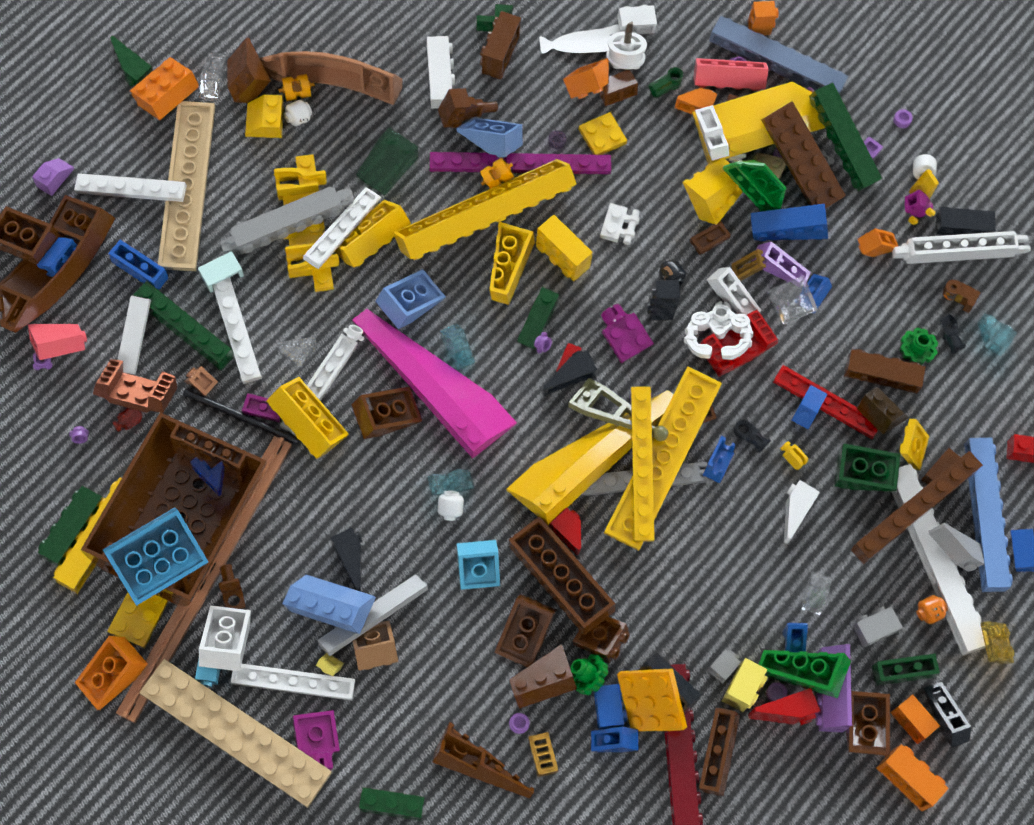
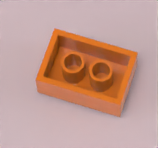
(164, 88)
(912, 777)

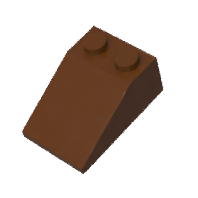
(246, 73)
(385, 412)
(525, 630)
(869, 724)

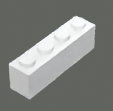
(439, 68)

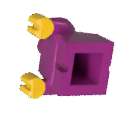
(918, 206)

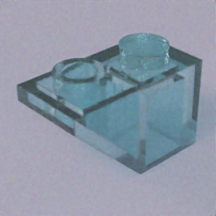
(995, 334)
(457, 346)

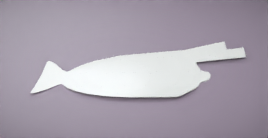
(581, 41)

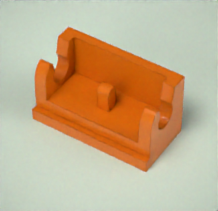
(915, 719)

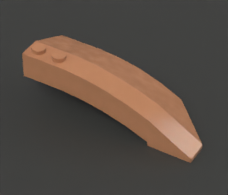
(335, 71)

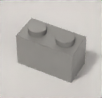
(877, 627)

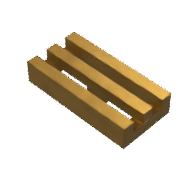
(749, 268)

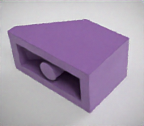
(52, 175)

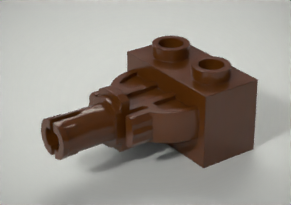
(459, 107)

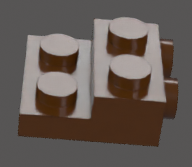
(604, 639)

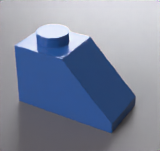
(809, 407)
(614, 740)

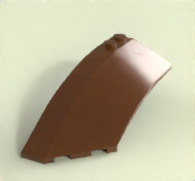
(28, 289)

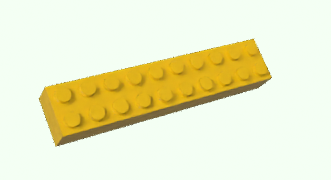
(485, 209)

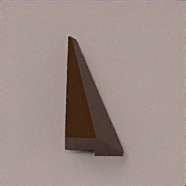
(462, 756)

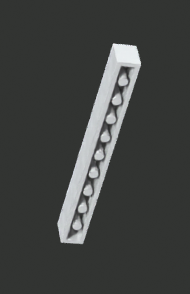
(941, 569)

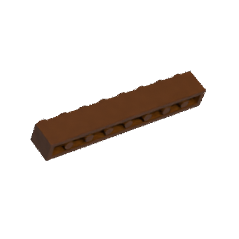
(916, 507)

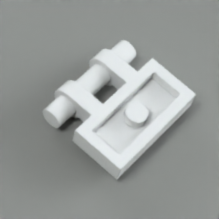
(614, 221)

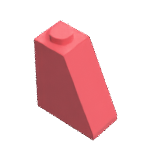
(56, 339)

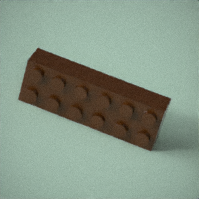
(562, 575)

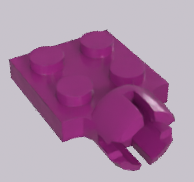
(624, 333)
(317, 736)

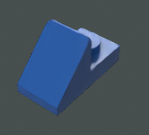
(795, 637)

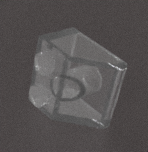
(792, 299)

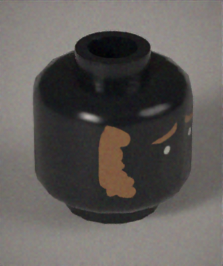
(672, 271)

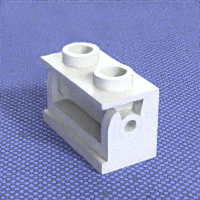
(643, 19)

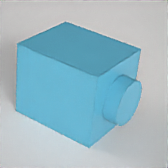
(207, 676)

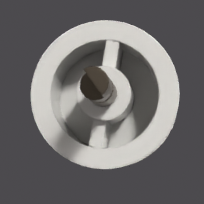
(626, 49)

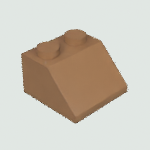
(375, 647)

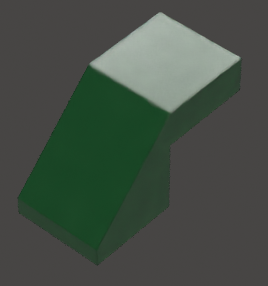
(485, 23)

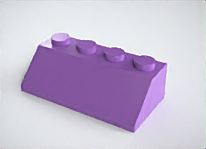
(836, 713)

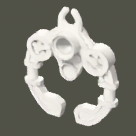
(720, 321)

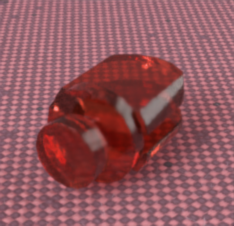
(127, 419)

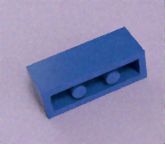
(138, 265)

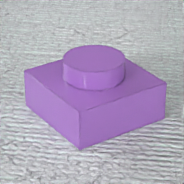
(873, 147)

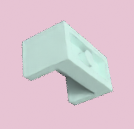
(220, 270)

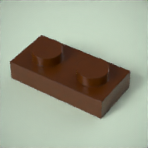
(710, 238)

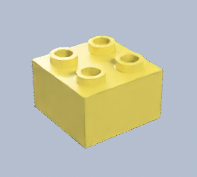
(744, 685)

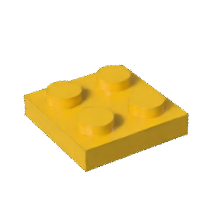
(602, 134)
(914, 444)

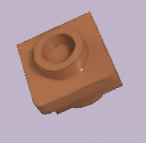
(201, 380)

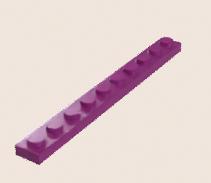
(521, 162)

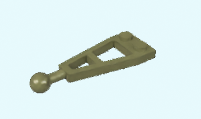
(590, 393)

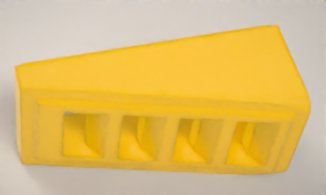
(926, 183)

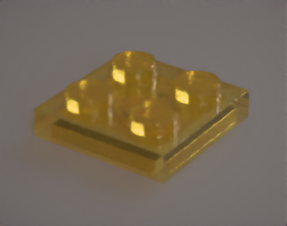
(997, 642)

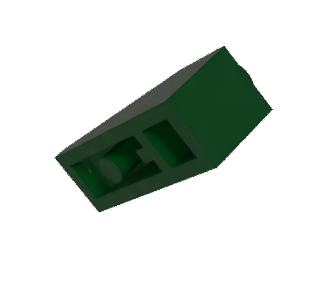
(133, 66)
(538, 317)

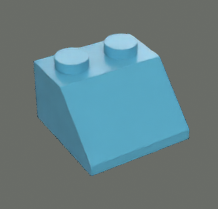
(478, 564)

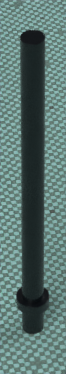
(241, 416)

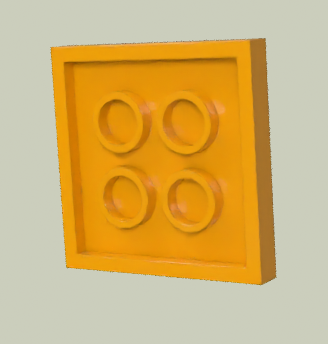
(652, 700)

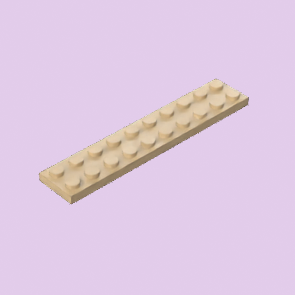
(190, 165)
(236, 733)

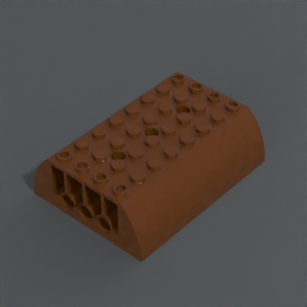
(164, 479)

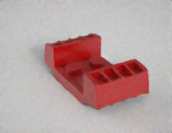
(762, 340)

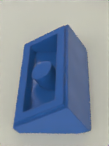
(819, 288)

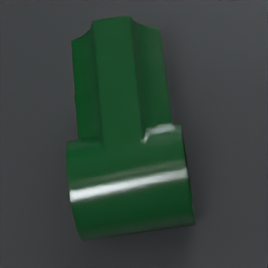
(666, 83)

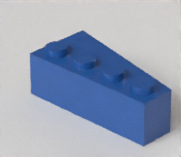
(790, 223)

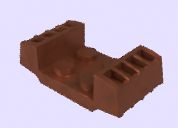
(135, 391)

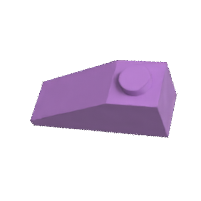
(780, 263)

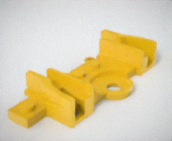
(302, 241)

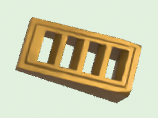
(547, 770)

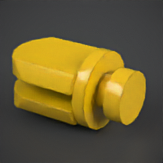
(794, 455)

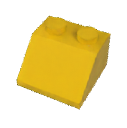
(265, 117)

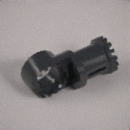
(950, 327)
(752, 436)

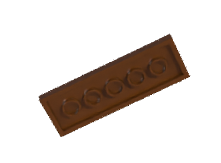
(803, 156)

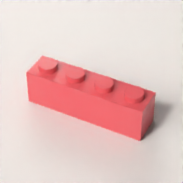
(730, 74)

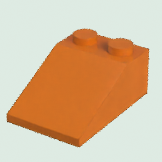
(110, 671)

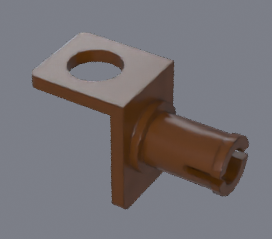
(230, 587)

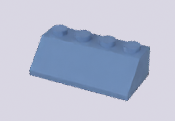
(329, 603)

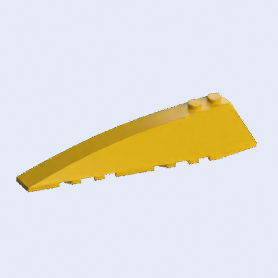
(566, 474)

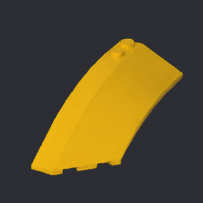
(743, 117)

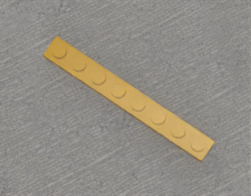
(642, 464)

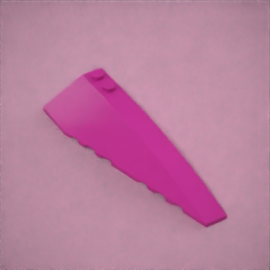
(455, 400)

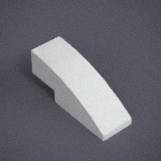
(712, 133)

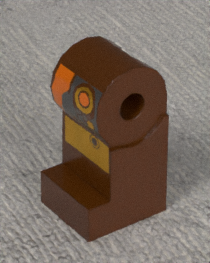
(961, 293)

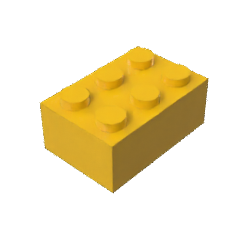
(563, 248)

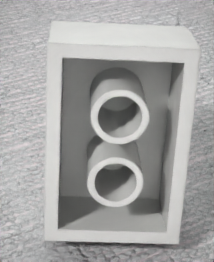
(224, 638)

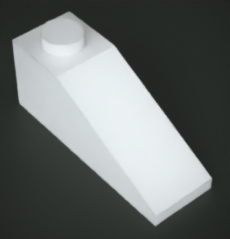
(732, 290)
(797, 506)

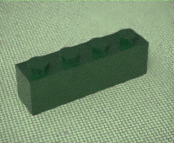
(72, 522)

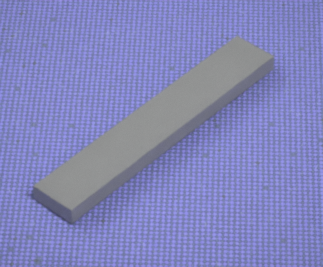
(379, 611)

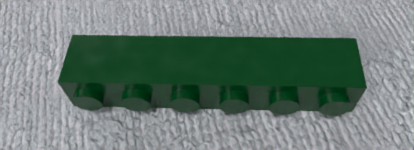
(845, 137)
(186, 327)

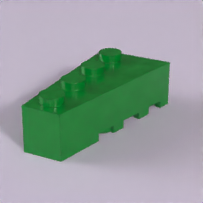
(817, 671)

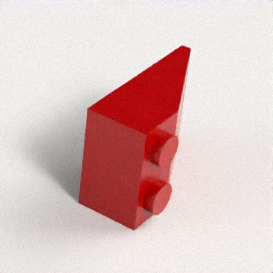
(789, 710)

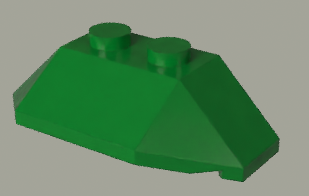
(757, 183)

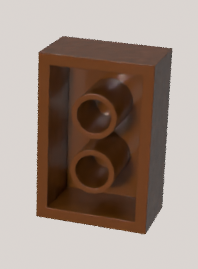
(500, 45)
(25, 235)

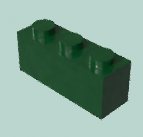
(905, 669)
(391, 803)

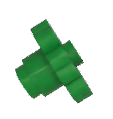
(918, 346)
(589, 674)

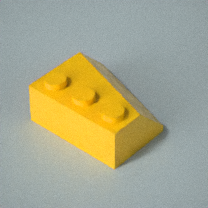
(712, 191)

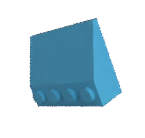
(155, 556)

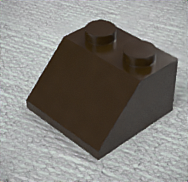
(881, 411)

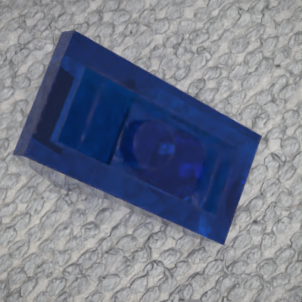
(212, 477)

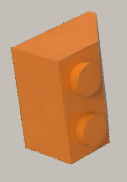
(587, 79)

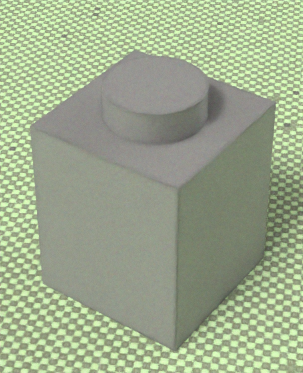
(724, 665)

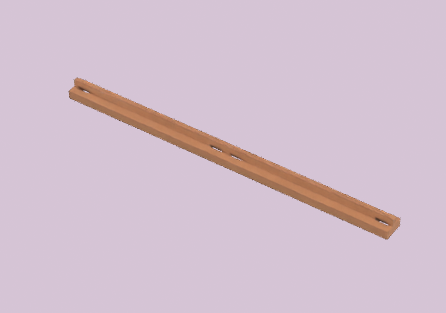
(184, 615)

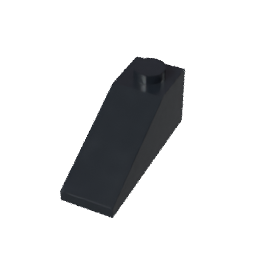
(573, 371)
(349, 552)
(948, 715)

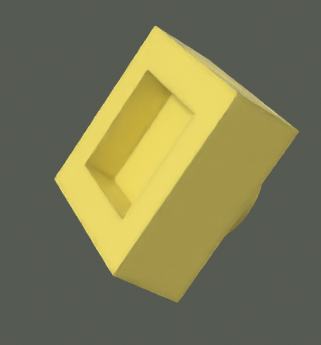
(329, 664)

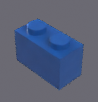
(609, 707)

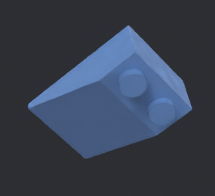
(493, 136)
(409, 298)

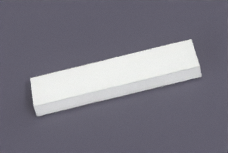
(133, 333)

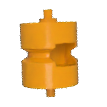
(296, 87)
(497, 173)

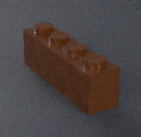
(884, 371)
(719, 752)

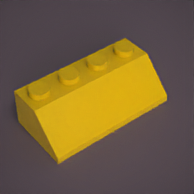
(372, 233)
(307, 417)

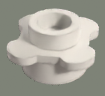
(354, 333)

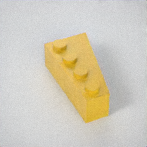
(510, 258)

